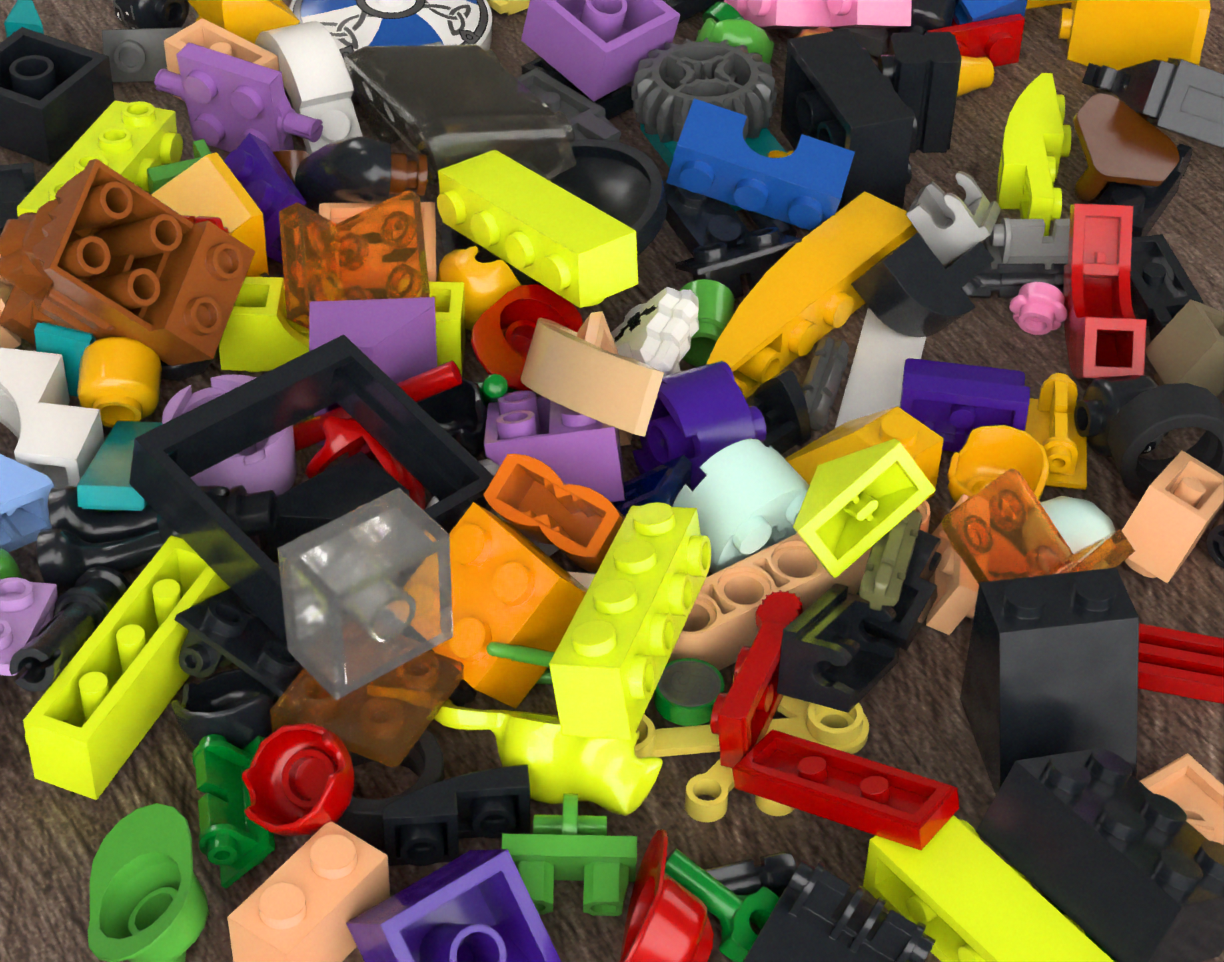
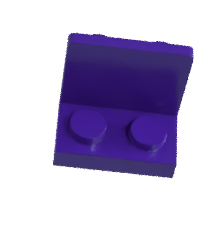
(963, 397)

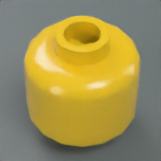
(119, 379)

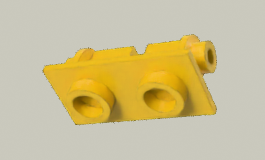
(1053, 425)

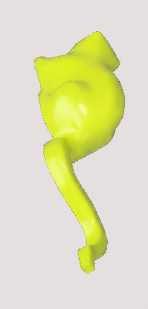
(557, 764)

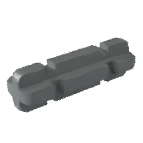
(824, 379)

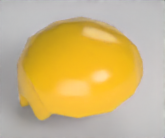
(482, 281)
(992, 452)

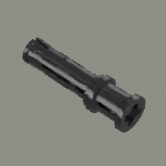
(73, 622)

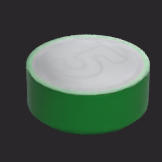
(688, 691)

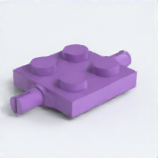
(234, 98)

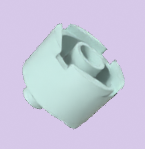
(745, 501)

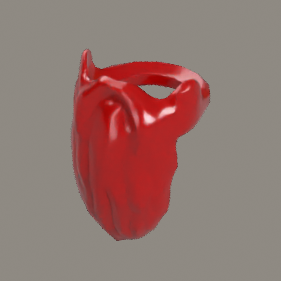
(349, 436)

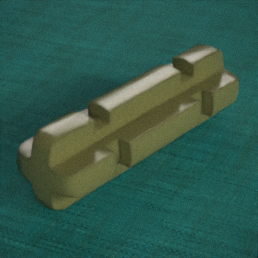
(889, 563)

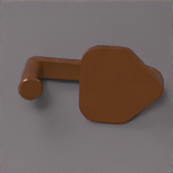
(1120, 147)

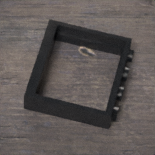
(265, 407)

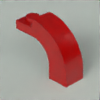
(1100, 319)

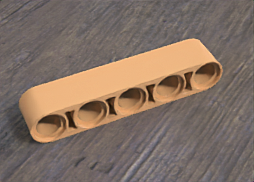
(727, 603)

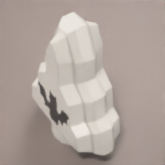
(659, 330)

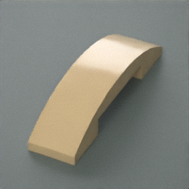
(590, 378)

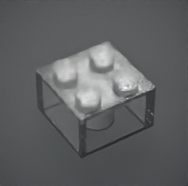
(366, 592)

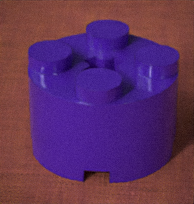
(696, 418)

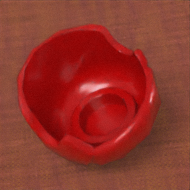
(299, 780)

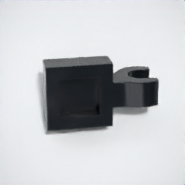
(916, 595)

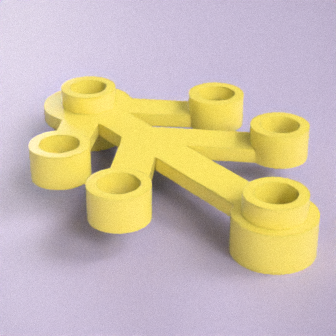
(805, 720)

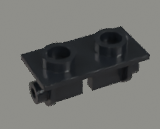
(752, 257)

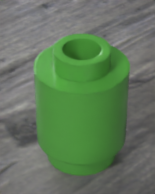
(714, 313)

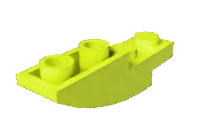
(1032, 153)

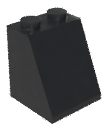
(1052, 669)

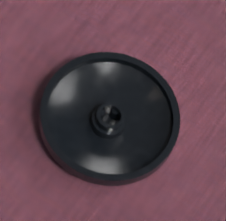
(607, 177)

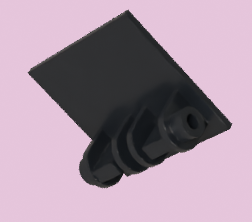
(229, 632)
(828, 923)

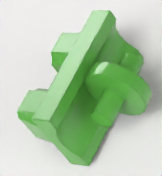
(574, 850)

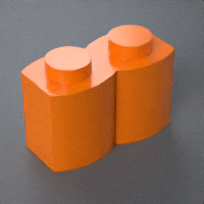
(554, 512)

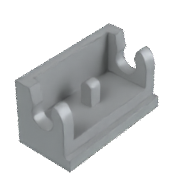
(948, 222)

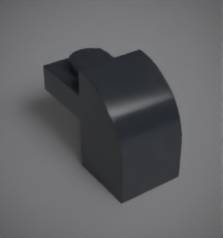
(916, 292)

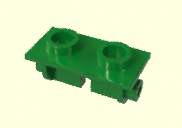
(225, 830)

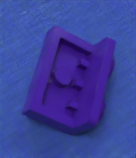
(266, 184)

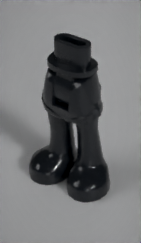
(127, 537)

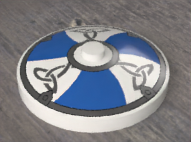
(399, 22)

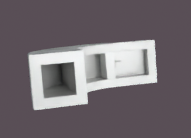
(314, 78)

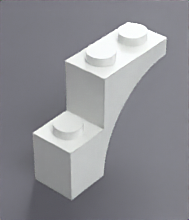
(36, 410)

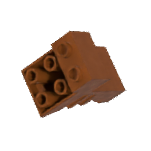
(121, 266)

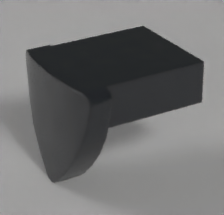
(783, 411)

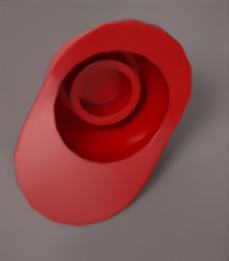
(506, 329)
(663, 916)

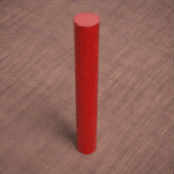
(417, 387)

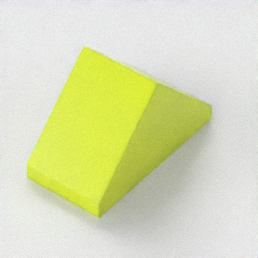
(859, 502)

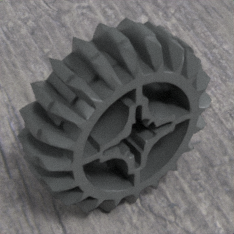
(706, 72)

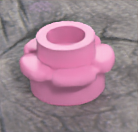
(1038, 308)

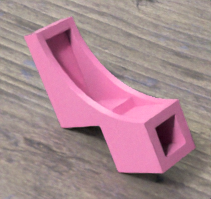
(828, 13)

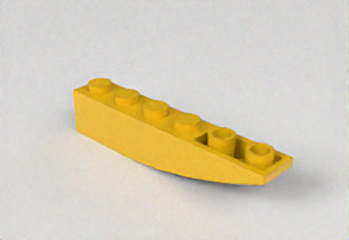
(809, 290)

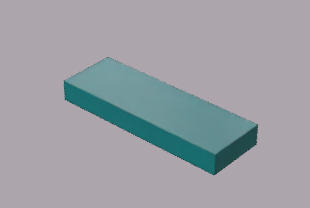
(108, 475)

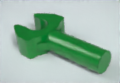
(731, 909)

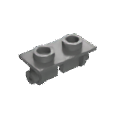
(136, 53)

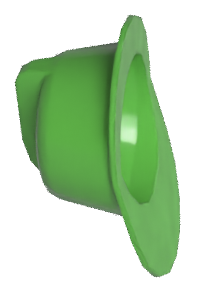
(145, 890)

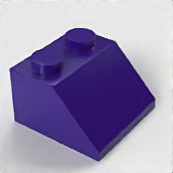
(458, 914)

